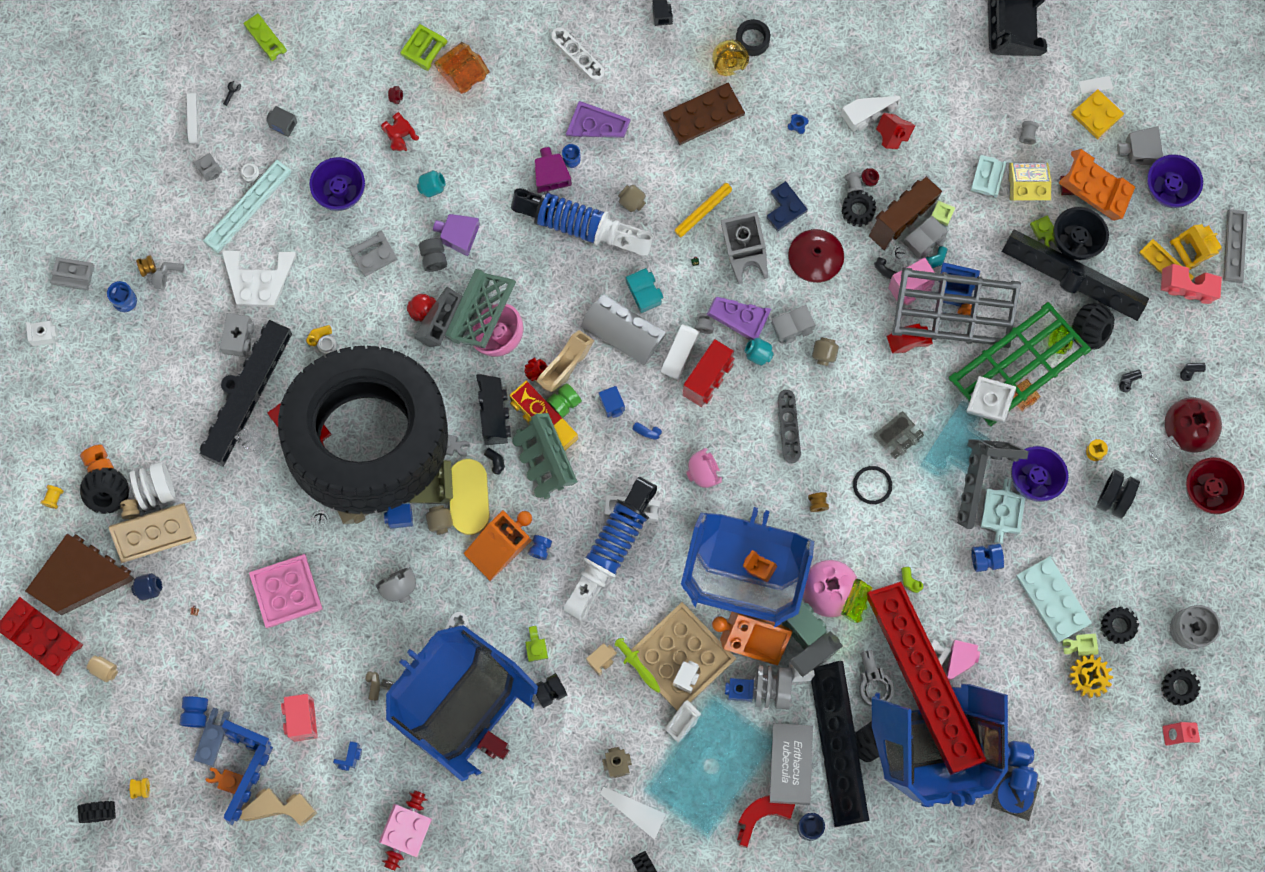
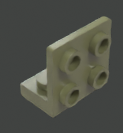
(440, 489)

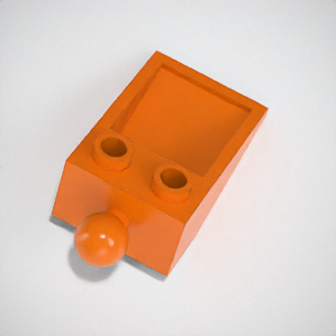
(497, 547)
(755, 638)

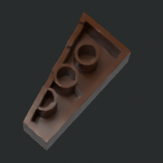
(904, 212)

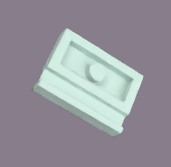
(988, 176)

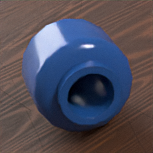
(1020, 754)
(1024, 780)

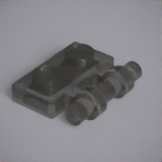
(896, 429)

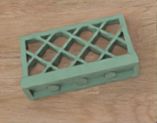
(469, 306)

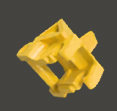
(1203, 242)

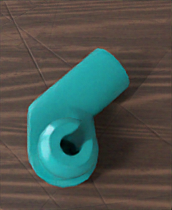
(937, 260)

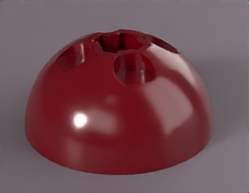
(1187, 430)
(1220, 478)

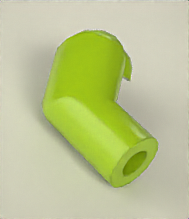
(910, 583)

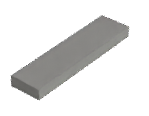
(1235, 246)

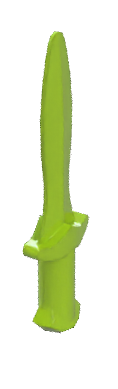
(632, 658)

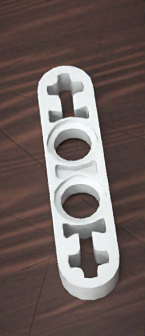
(576, 56)

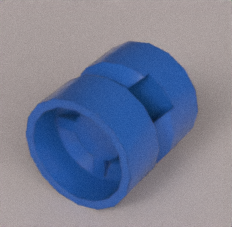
(122, 296)
(994, 558)
(193, 712)

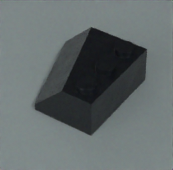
(493, 410)

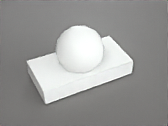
(683, 721)

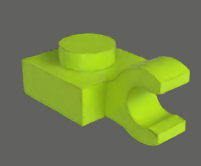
(536, 648)

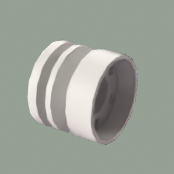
(157, 483)

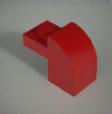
(904, 343)

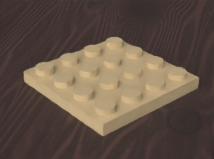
(677, 640)

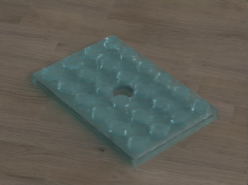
(702, 797)

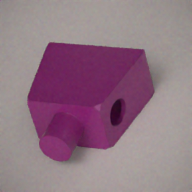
(551, 171)

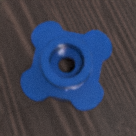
(798, 119)

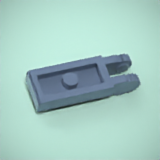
(211, 739)

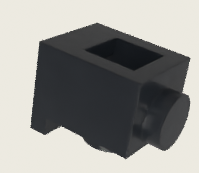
(662, 13)

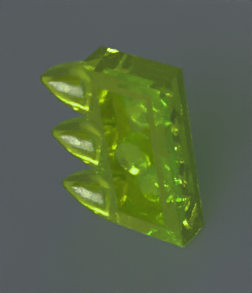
(856, 601)

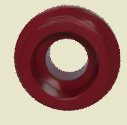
(395, 95)
(870, 177)

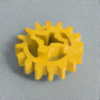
(1098, 680)

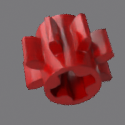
(534, 368)

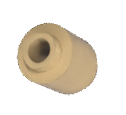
(102, 668)

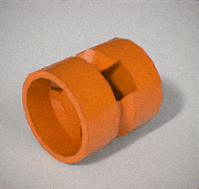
(96, 458)

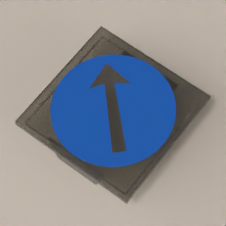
(1015, 804)

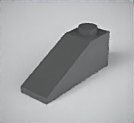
(438, 318)
(816, 653)

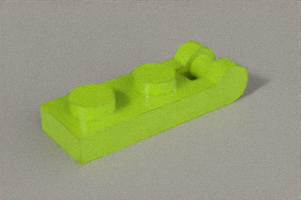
(264, 36)

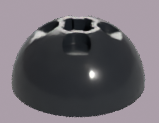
(1080, 233)

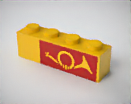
(531, 402)

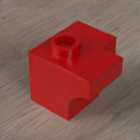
(894, 130)

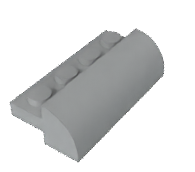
(622, 329)

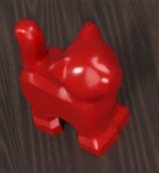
(397, 131)

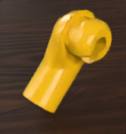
(318, 333)

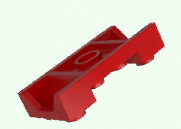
(38, 636)

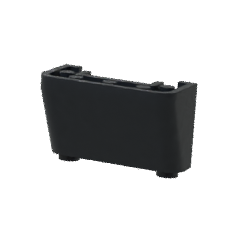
(1014, 28)

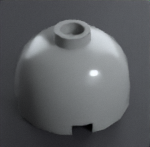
(398, 585)

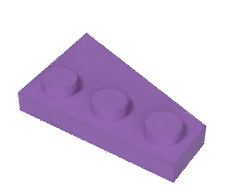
(597, 122)
(741, 318)

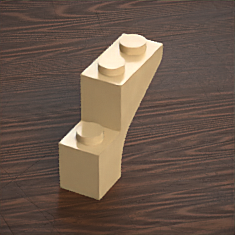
(563, 365)
(268, 805)

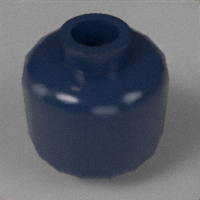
(146, 587)

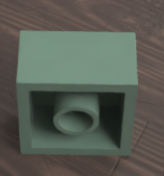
(806, 626)

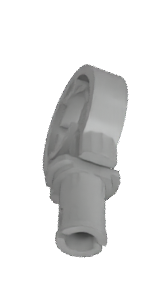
(870, 667)

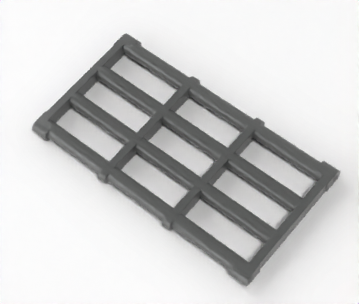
(941, 296)

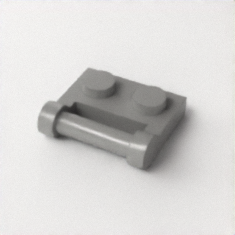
(376, 258)

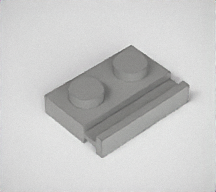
(72, 273)

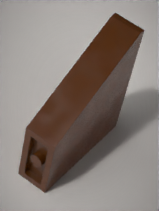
(76, 576)

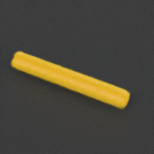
(703, 209)

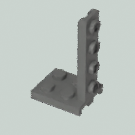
(974, 478)

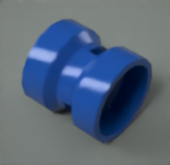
(568, 153)
(540, 548)

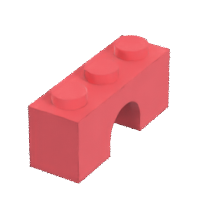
(1177, 282)

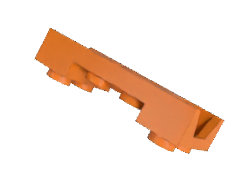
(1097, 186)

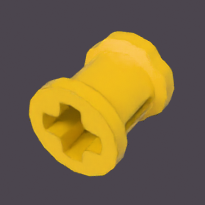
(52, 497)

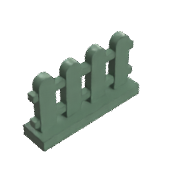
(553, 453)

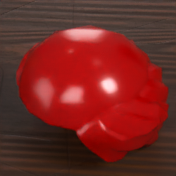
(420, 306)

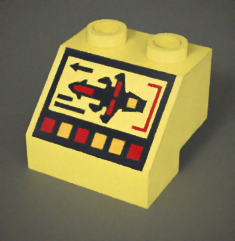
(1029, 181)

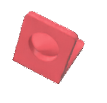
(1186, 733)

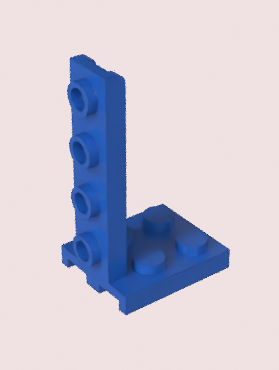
(261, 747)

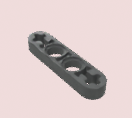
(789, 426)

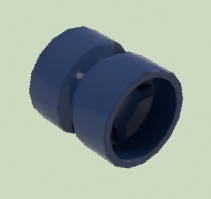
(811, 826)

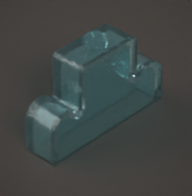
(952, 443)

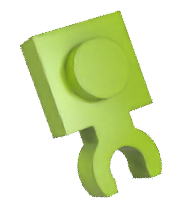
(1043, 230)

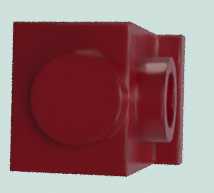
(494, 746)

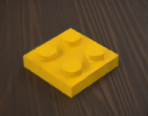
(1097, 114)

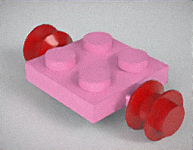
(405, 830)

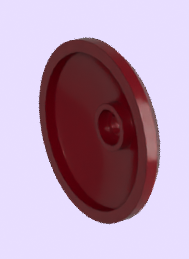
(814, 266)

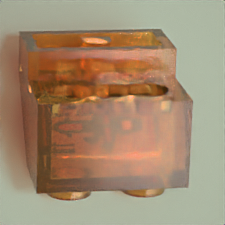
(462, 68)

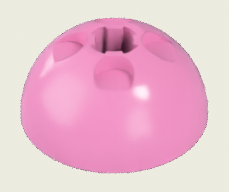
(505, 335)
(826, 597)

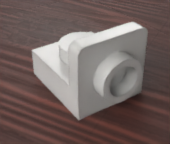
(208, 167)

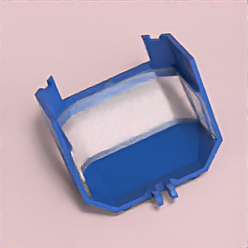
(717, 575)

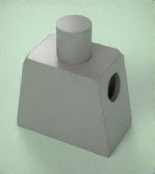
(1142, 146)

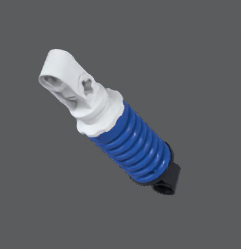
(580, 222)
(611, 546)

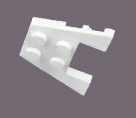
(257, 287)

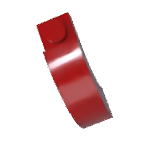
(758, 810)

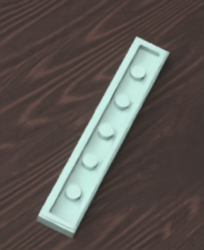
(247, 206)

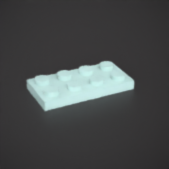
(1053, 599)

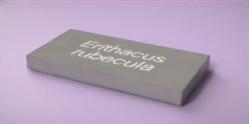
(791, 764)

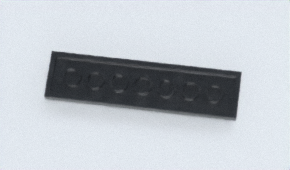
(839, 745)

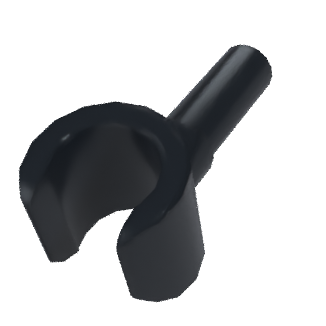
(231, 92)

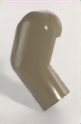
(373, 677)

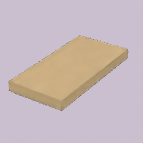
(152, 532)

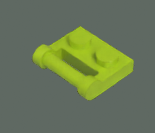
(419, 43)

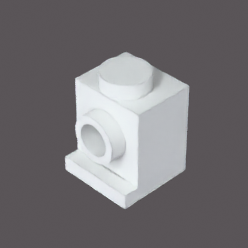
(46, 337)
(686, 676)

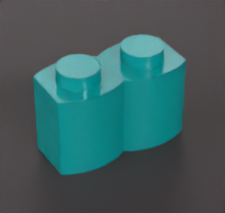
(643, 290)

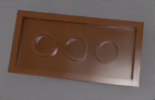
(703, 113)

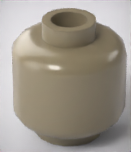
(632, 198)
(825, 351)
(439, 519)

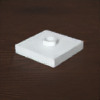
(991, 399)

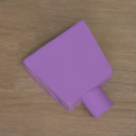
(458, 232)

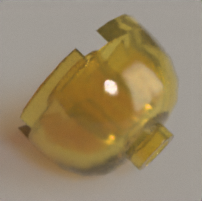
(729, 57)

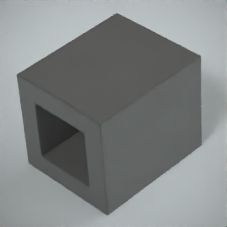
(281, 121)

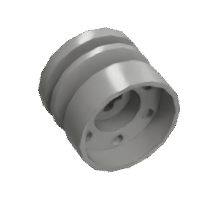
(1204, 622)
(773, 687)

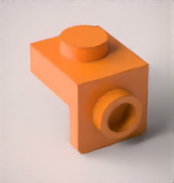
(759, 566)

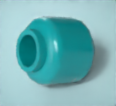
(431, 183)
(758, 351)

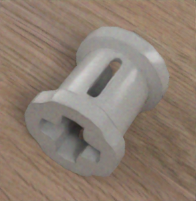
(1028, 133)
(854, 183)

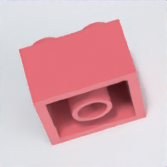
(300, 717)

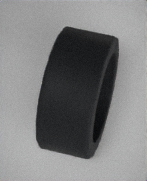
(755, 25)

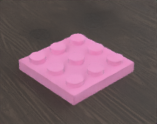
(285, 591)

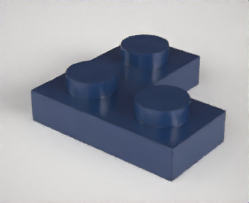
(790, 207)

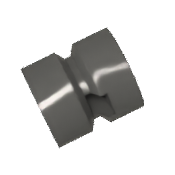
(432, 254)

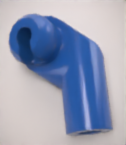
(645, 432)

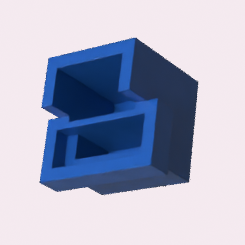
(957, 288)

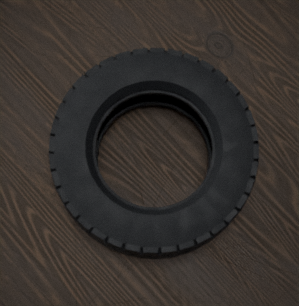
(353, 376)

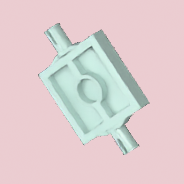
(1003, 511)

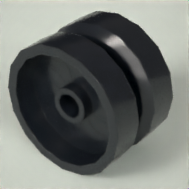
(1121, 495)

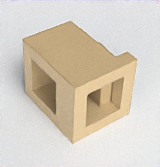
(601, 658)

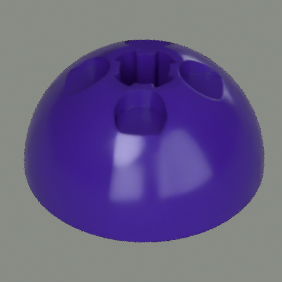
(1175, 173)
(334, 176)
(1047, 470)

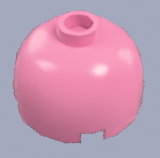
(703, 469)

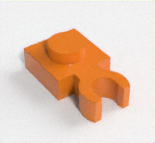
(227, 781)

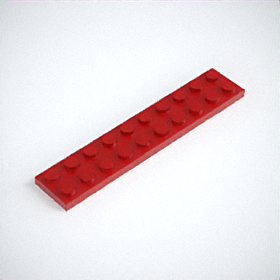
(926, 678)

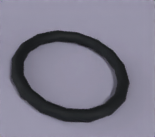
(872, 501)

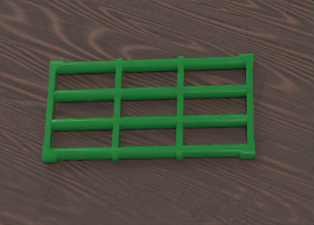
(1028, 345)

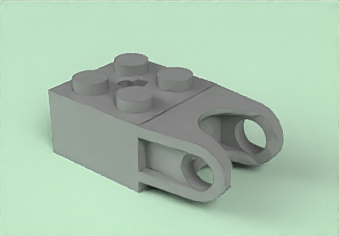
(745, 251)

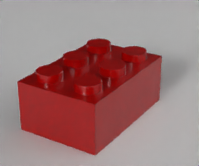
(708, 373)

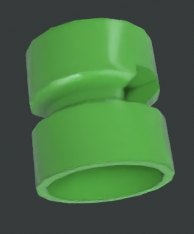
(564, 399)

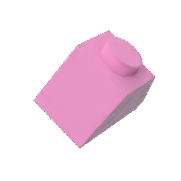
(962, 657)

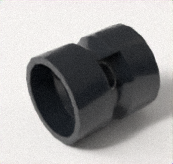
(550, 690)

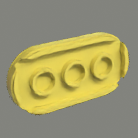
(470, 497)

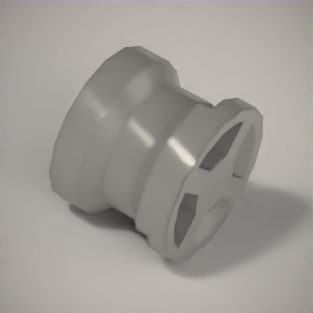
(704, 323)

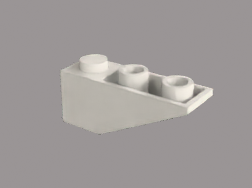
(865, 110)

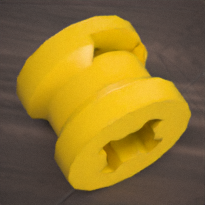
(1093, 453)
(139, 788)

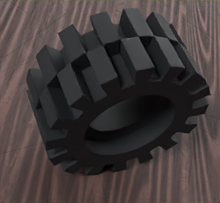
(858, 197)
(1128, 617)
(1192, 683)
(96, 811)
(643, 863)

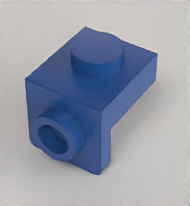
(354, 753)

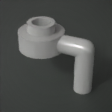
(159, 278)

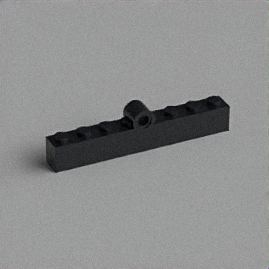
(1075, 275)
(246, 393)

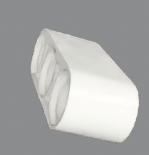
(680, 351)

